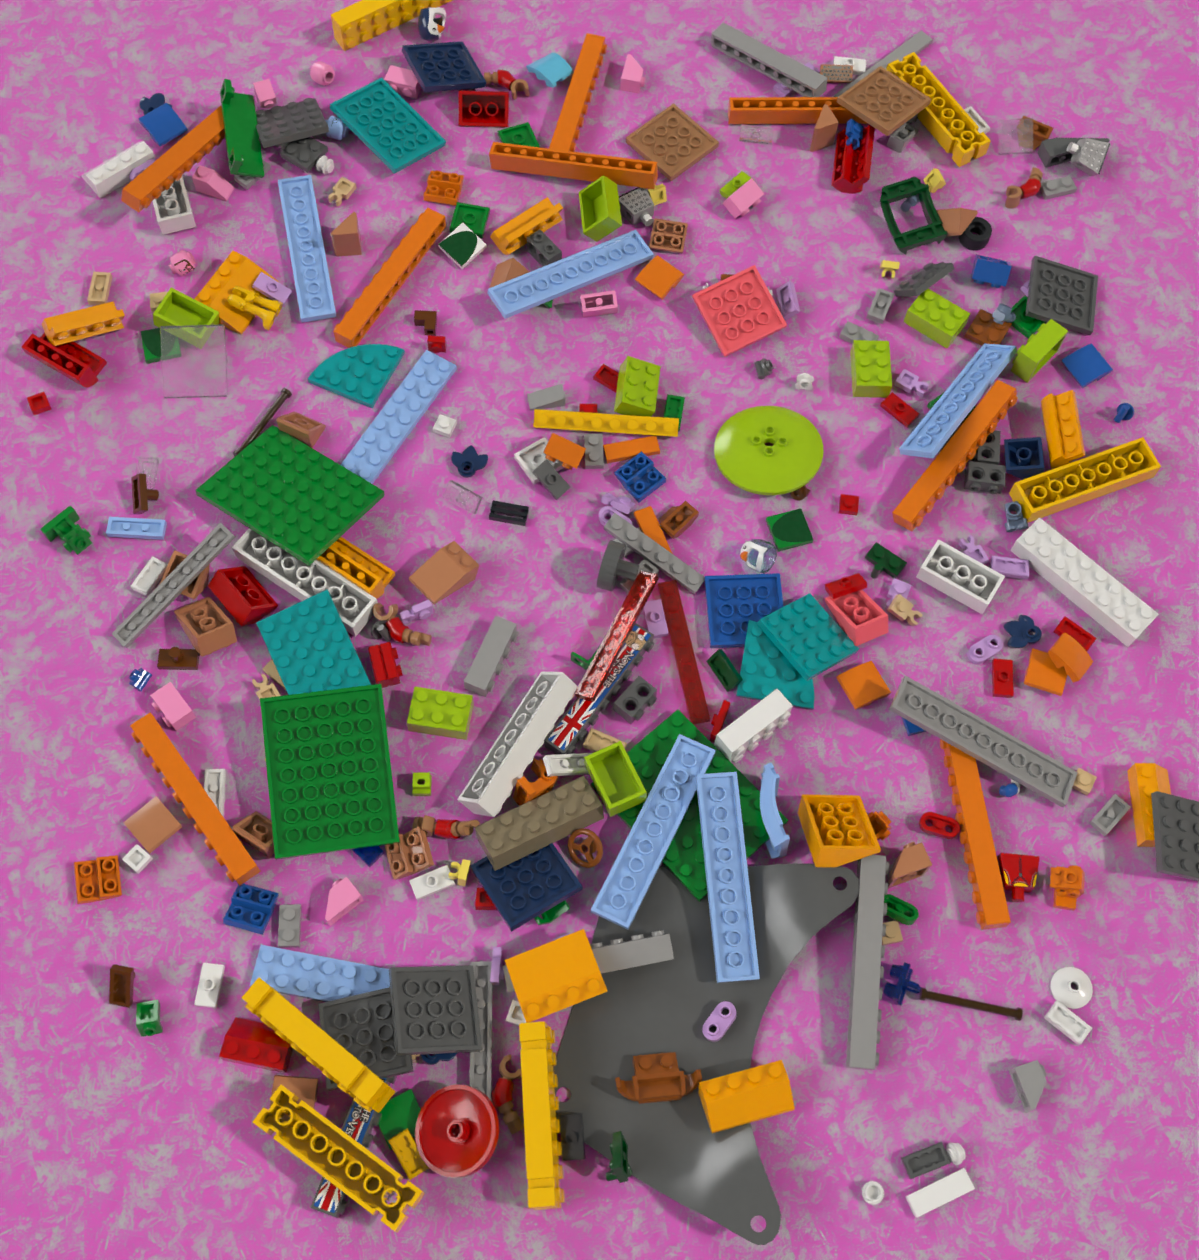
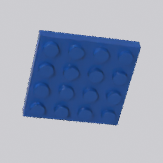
(735, 601)

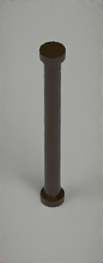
(285, 393)
(1016, 1013)

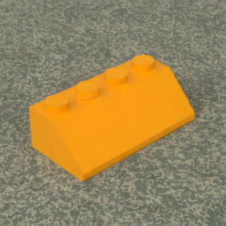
(1144, 780)
(746, 1096)

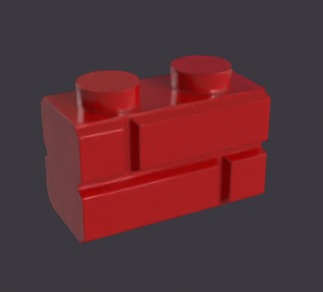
(384, 664)

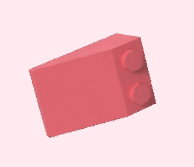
(858, 616)

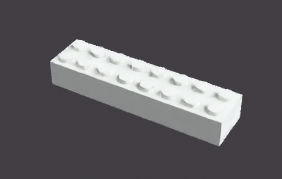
(306, 581)
(1084, 582)
(518, 743)

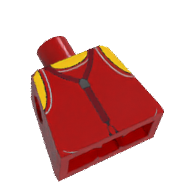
(1018, 873)

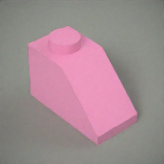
(632, 76)
(264, 93)
(212, 183)
(341, 900)

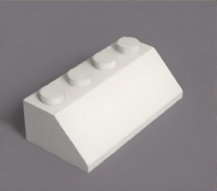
(116, 171)

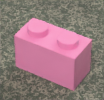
(403, 81)
(743, 198)
(599, 303)
(173, 706)

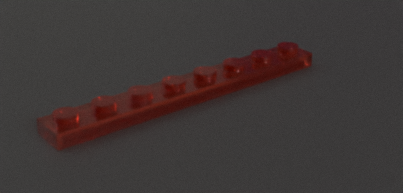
(616, 636)
(683, 652)

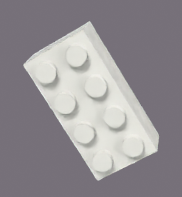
(174, 209)
(960, 576)
(753, 726)

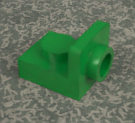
(148, 1018)

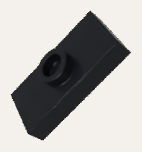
(572, 1136)

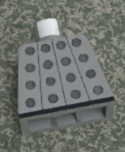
(1088, 155)
(637, 206)

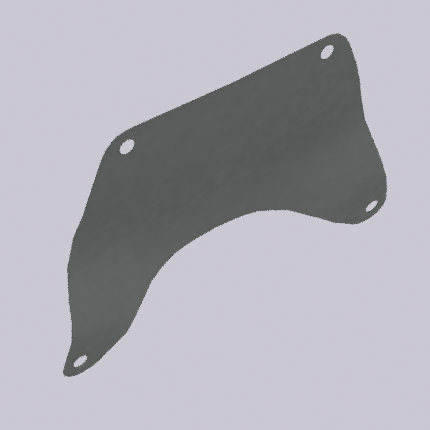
(664, 1011)

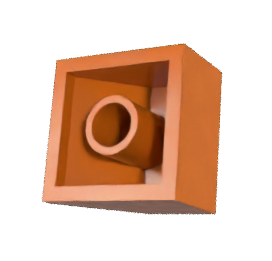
(564, 451)

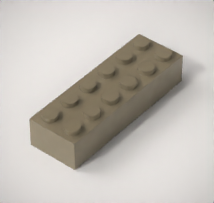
(539, 822)

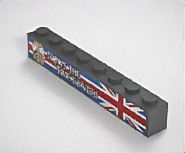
(584, 713)
(359, 1126)

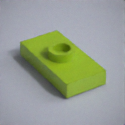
(733, 185)

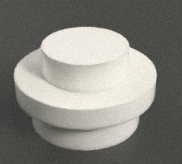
(955, 1153)
(872, 1192)

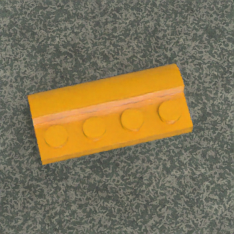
(515, 232)
(83, 323)
(1062, 428)
(357, 567)

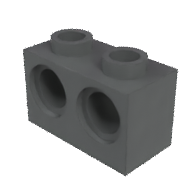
(543, 249)
(990, 450)
(985, 473)
(631, 697)

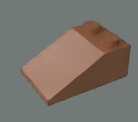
(445, 572)
(206, 626)

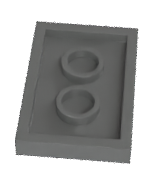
(923, 279)

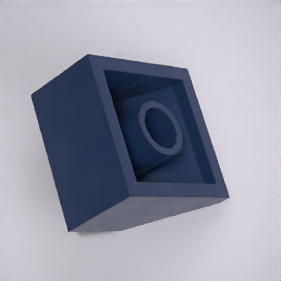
(1024, 457)

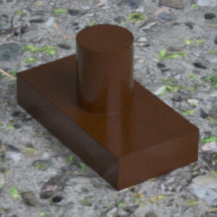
(141, 494)
(178, 659)
(121, 985)

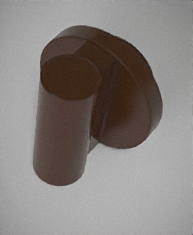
(800, 493)

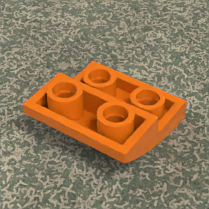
(443, 187)
(659, 277)
(1071, 655)
(1044, 674)
(863, 685)
(97, 879)

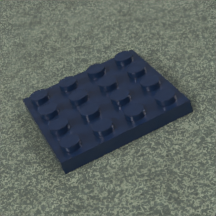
(443, 66)
(527, 885)

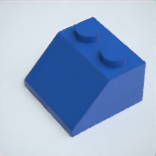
(991, 271)

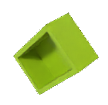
(600, 208)
(182, 310)
(936, 317)
(1038, 350)
(871, 368)
(637, 387)
(440, 713)
(615, 778)

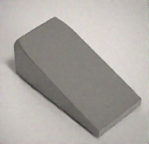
(902, 137)
(547, 398)

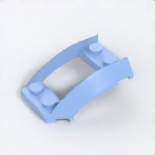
(778, 841)

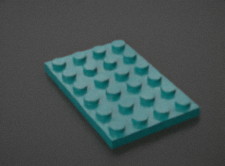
(387, 125)
(312, 647)

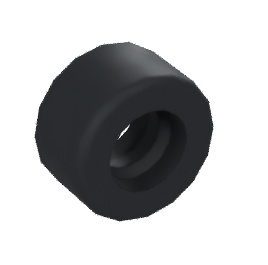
(976, 242)

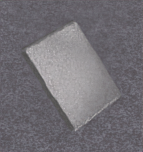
(194, 361)

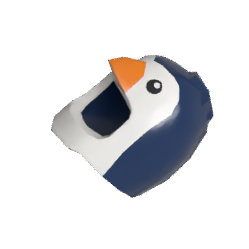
(430, 27)

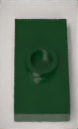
(724, 670)

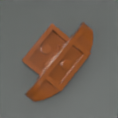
(658, 1079)

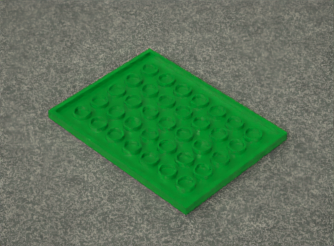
(290, 494)
(329, 771)
(685, 852)

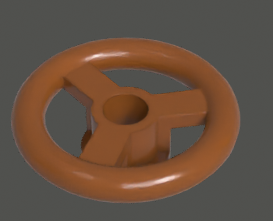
(587, 847)

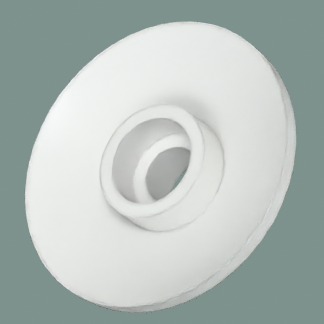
(1062, 990)

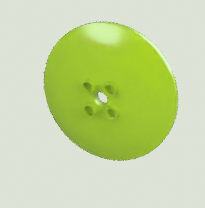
(768, 469)

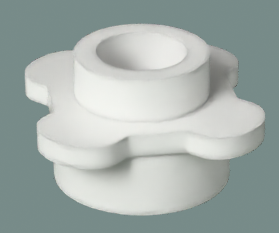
(804, 381)

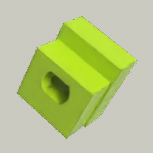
(422, 789)

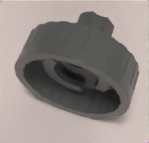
(614, 567)

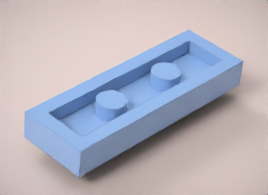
(136, 528)

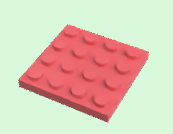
(739, 311)

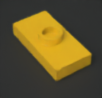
(408, 1154)

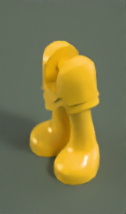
(245, 301)

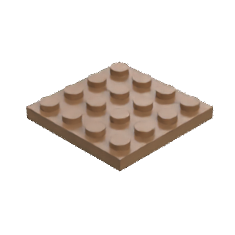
(883, 100)
(672, 142)

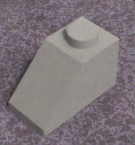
(1029, 1083)

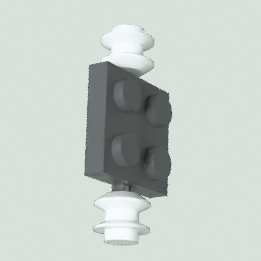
(306, 154)

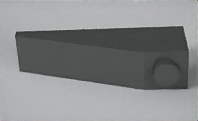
(1055, 150)

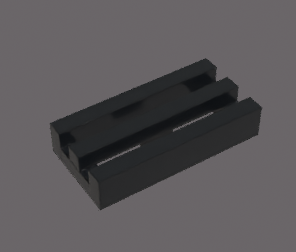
(509, 510)

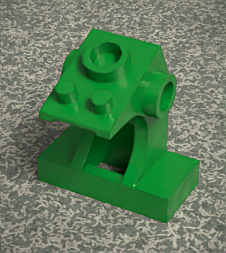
(63, 526)

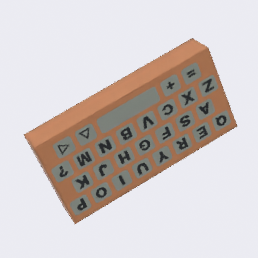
(837, 73)

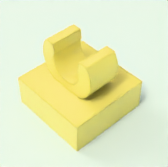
(934, 180)
(658, 194)
(889, 266)
(462, 873)

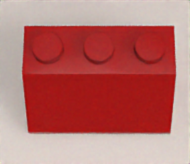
(483, 108)
(242, 595)
(256, 1046)

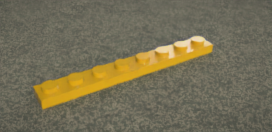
(606, 422)

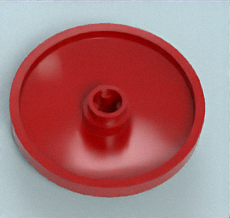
(457, 1131)

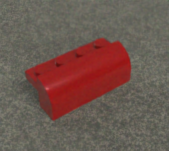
(852, 166)
(67, 359)

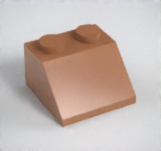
(909, 864)

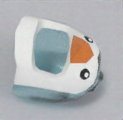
(758, 555)

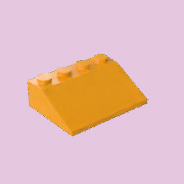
(234, 271)
(836, 829)
(555, 975)

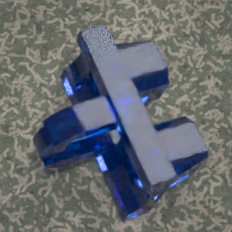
(898, 991)

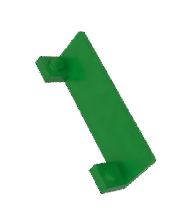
(241, 132)

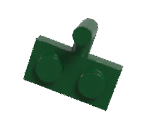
(884, 561)
(619, 1164)

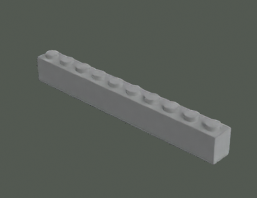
(866, 963)

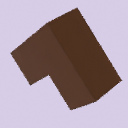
(428, 320)

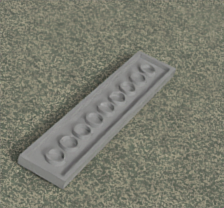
(983, 741)

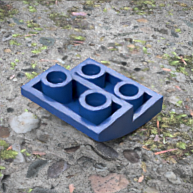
(163, 124)
(1086, 365)
(640, 476)
(251, 908)

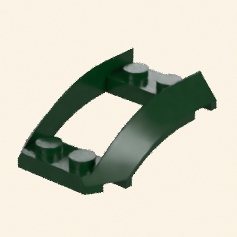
(920, 236)

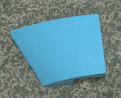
(551, 69)

